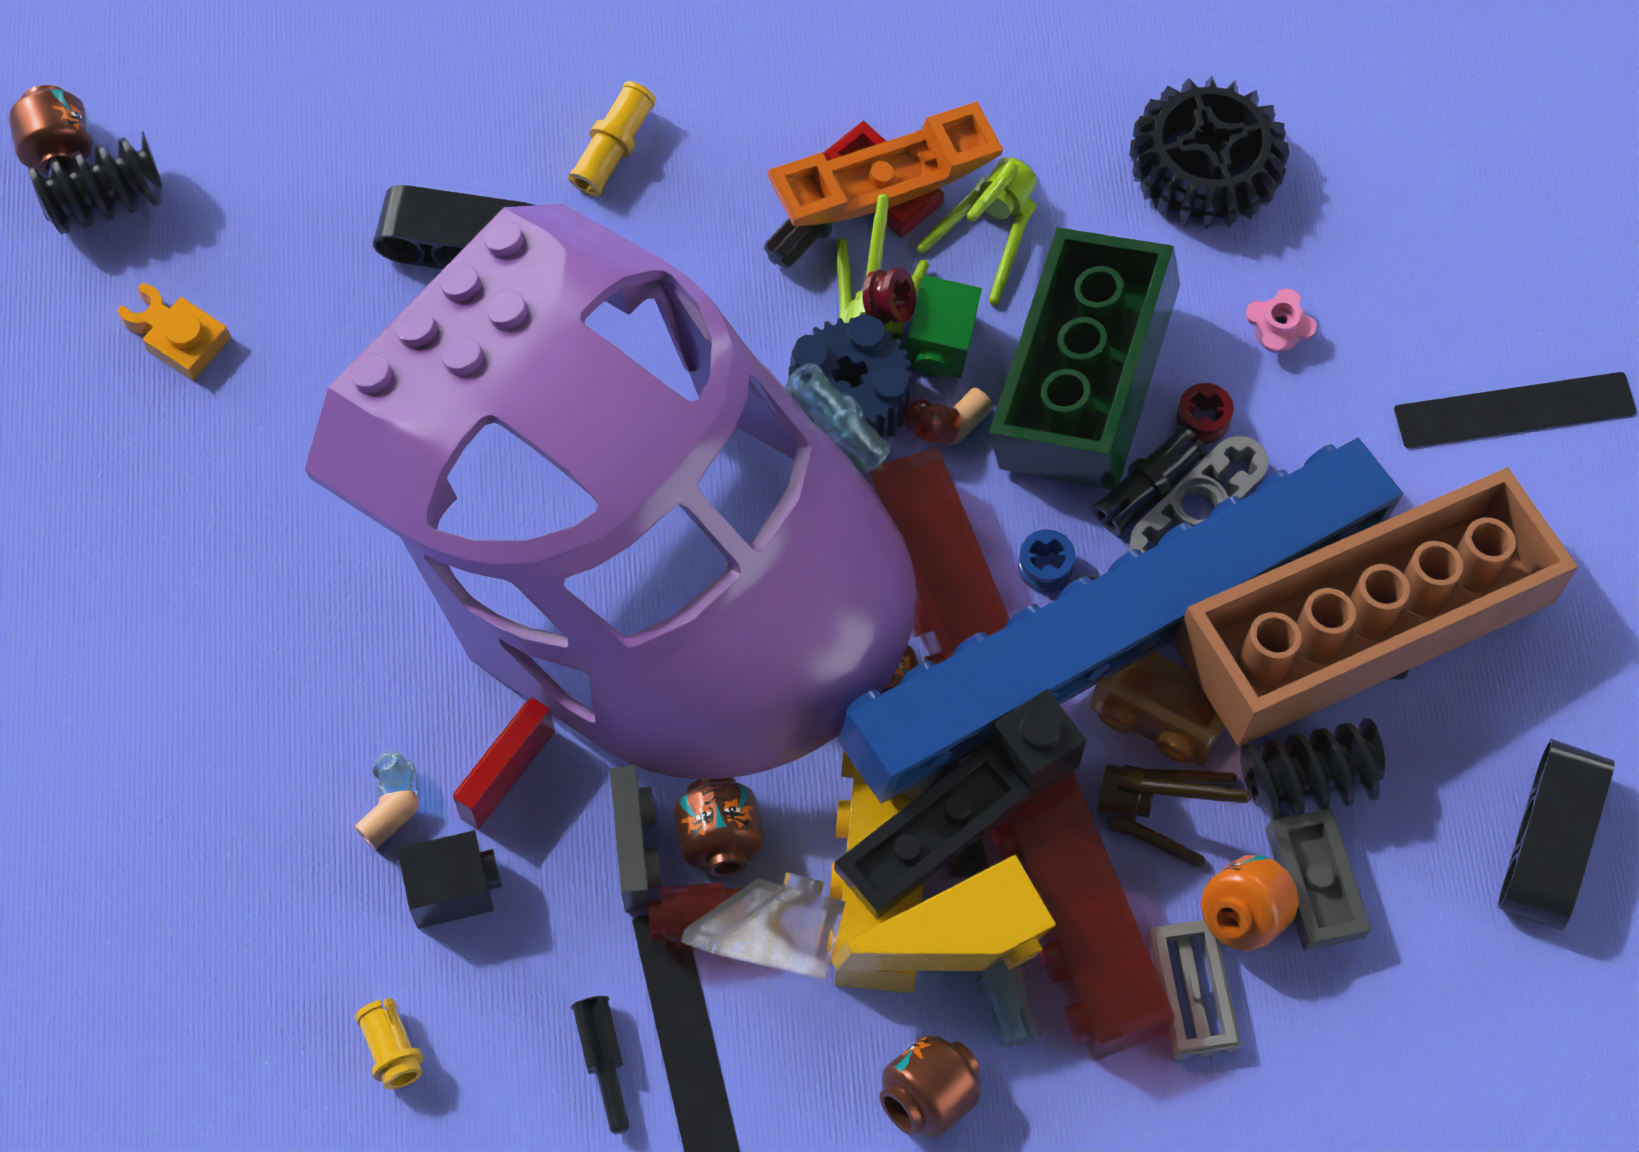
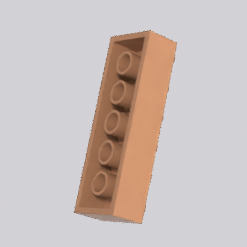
(1373, 605)

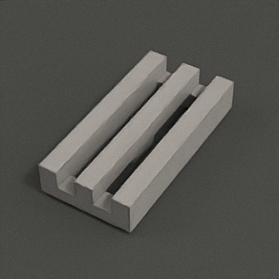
(1202, 1043)

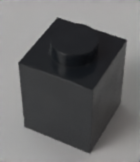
(1038, 742)
(448, 878)

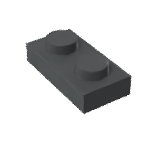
(633, 810)
(1328, 894)

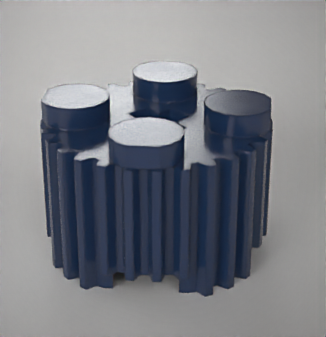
(862, 364)

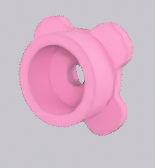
(1278, 336)

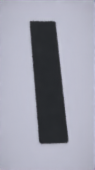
(1514, 409)
(686, 1045)

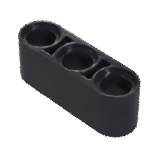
(432, 224)
(1556, 834)

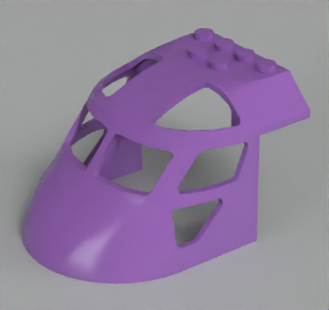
(500, 338)

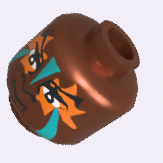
(49, 126)
(719, 826)
(930, 1086)

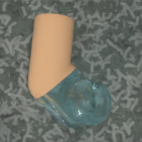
(397, 798)

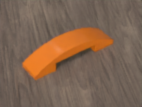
(902, 168)

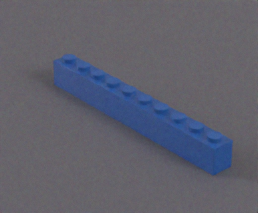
(1111, 621)

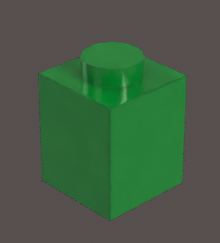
(942, 327)

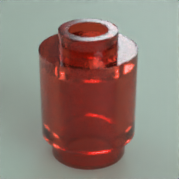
(681, 907)

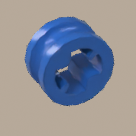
(1042, 543)

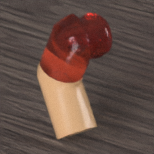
(948, 424)

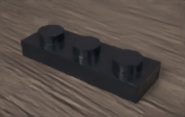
(931, 831)

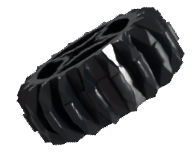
(1196, 168)

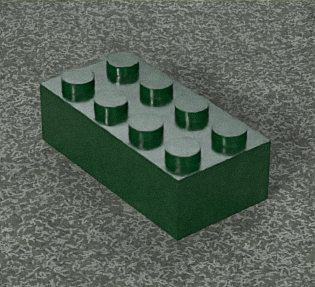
(1085, 358)

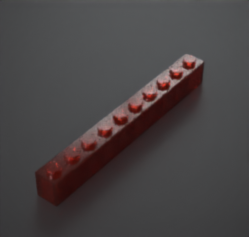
(1095, 937)

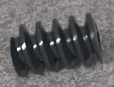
(98, 184)
(1314, 767)

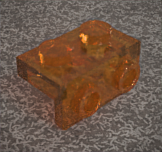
(1161, 705)

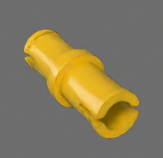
(612, 139)

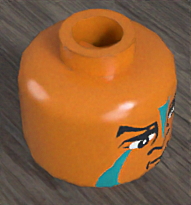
(1249, 902)

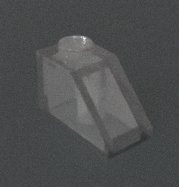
(773, 926)

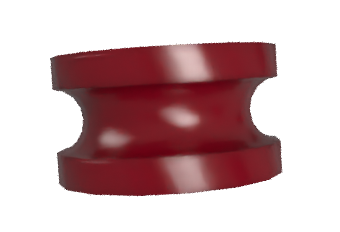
(889, 295)
(1204, 397)

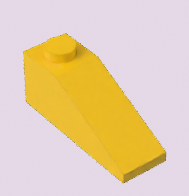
(960, 929)

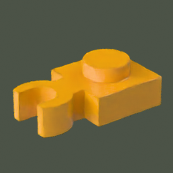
(178, 335)

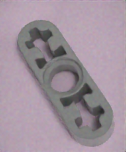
(1204, 481)

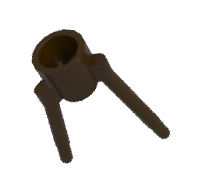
(1131, 790)

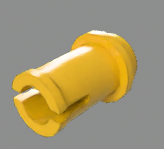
(390, 1047)

